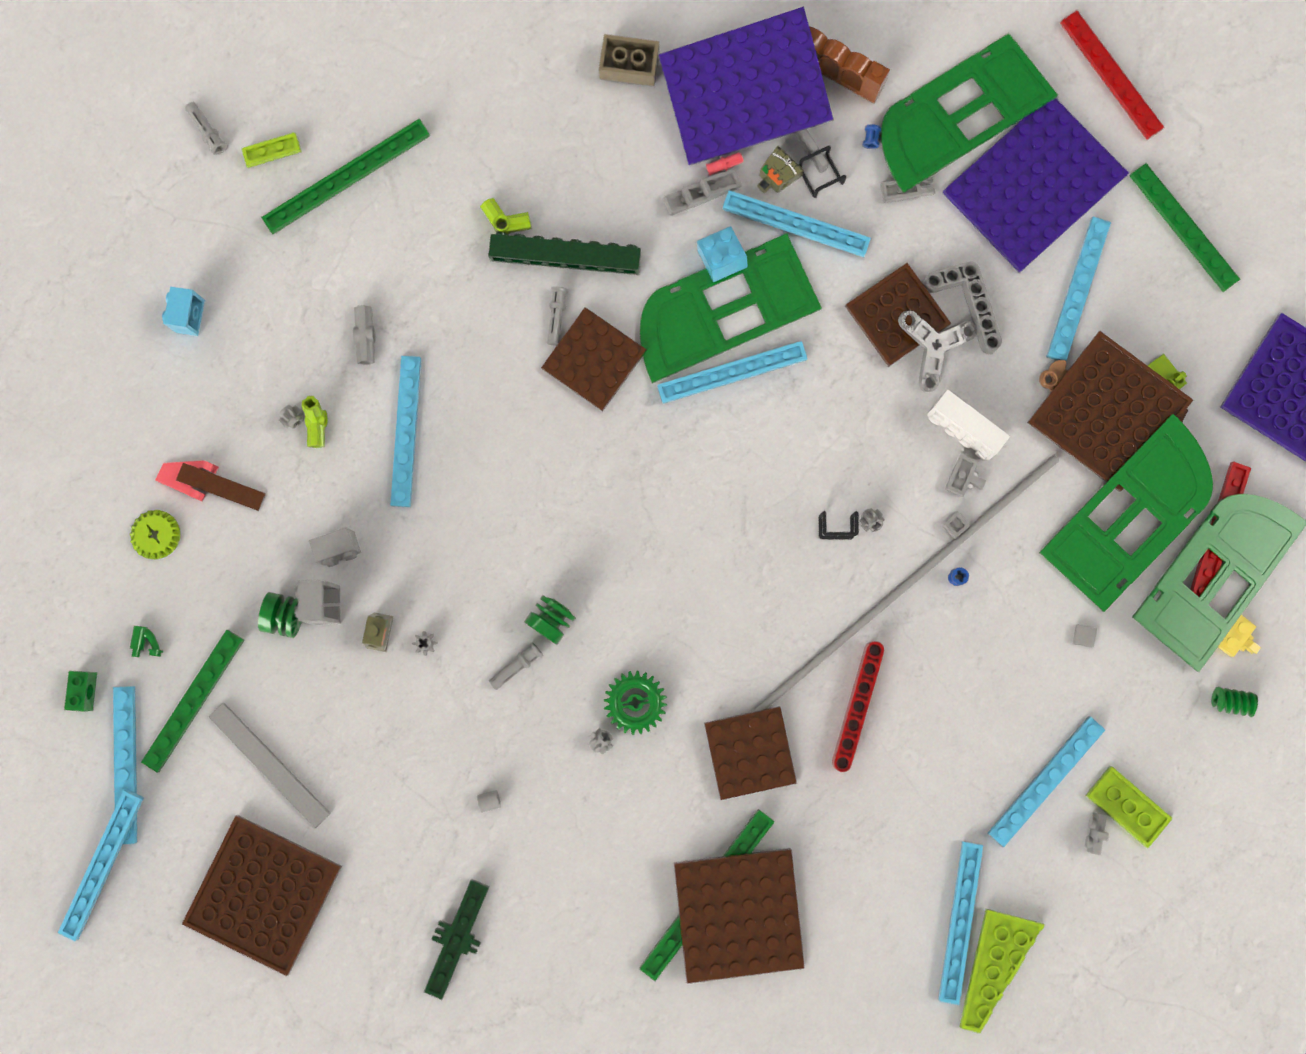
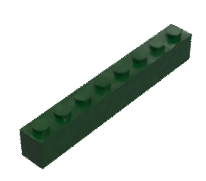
(564, 254)

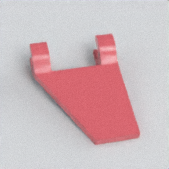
(170, 471)

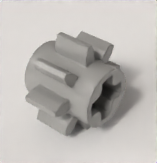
(291, 416)
(871, 520)
(430, 642)
(600, 741)

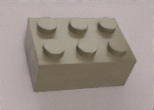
(629, 60)

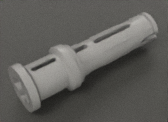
(210, 134)
(557, 307)
(523, 661)

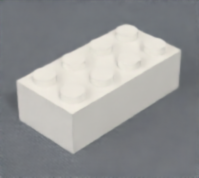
(967, 425)

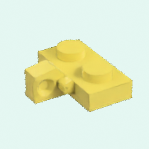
(1240, 638)

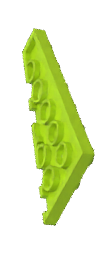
(998, 957)

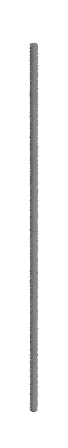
(907, 584)

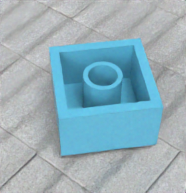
(722, 254)
(183, 311)

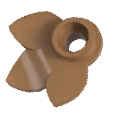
(1056, 372)

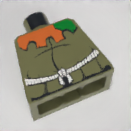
(778, 171)
(377, 631)

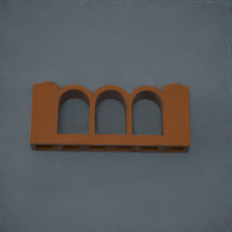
(849, 68)

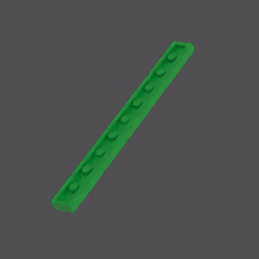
(345, 176)
(672, 940)

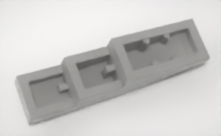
(702, 192)

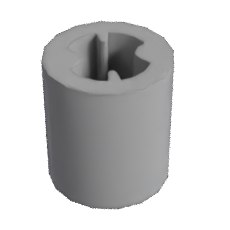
(488, 801)

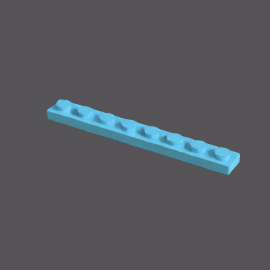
(796, 223)
(1078, 289)
(732, 372)
(405, 431)
(125, 748)
(1046, 781)
(101, 865)
(960, 923)

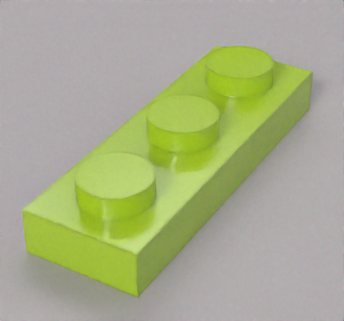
(271, 150)

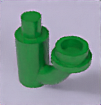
(138, 642)

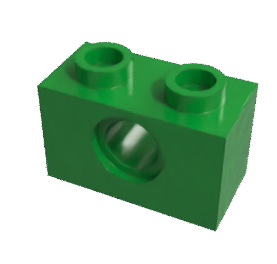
(80, 691)

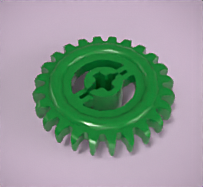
(616, 706)

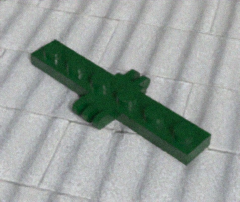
(456, 939)

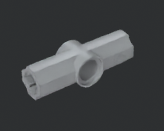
(364, 334)

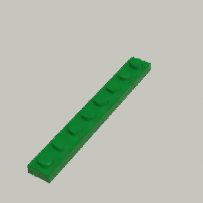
(1184, 227)
(192, 701)

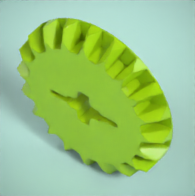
(168, 534)

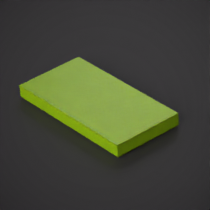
(1129, 807)

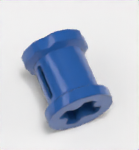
(871, 137)
(960, 571)

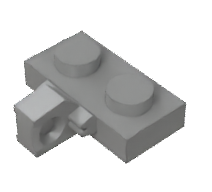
(964, 476)
(1097, 835)

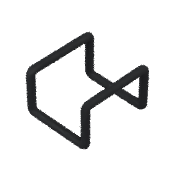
(841, 179)
(839, 535)

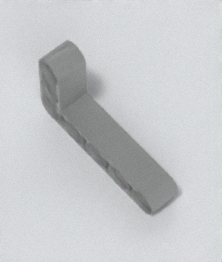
(972, 299)

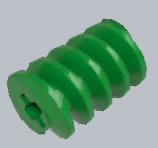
(1234, 701)

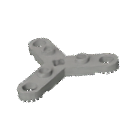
(933, 357)

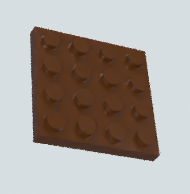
(880, 308)
(593, 359)
(750, 753)

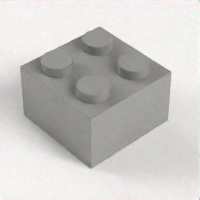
(335, 546)

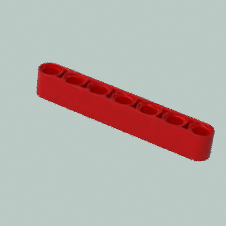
(864, 698)

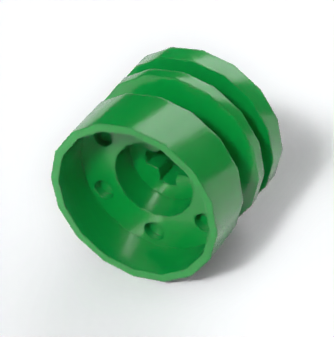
(278, 615)
(550, 619)

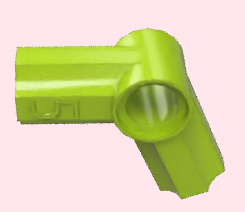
(514, 222)
(315, 421)

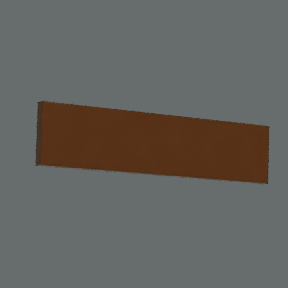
(220, 486)

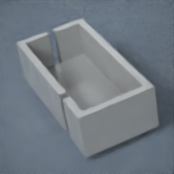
(310, 602)

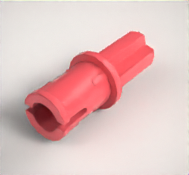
(724, 163)

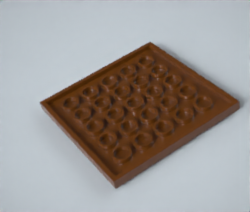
(1107, 407)
(261, 895)
(738, 915)

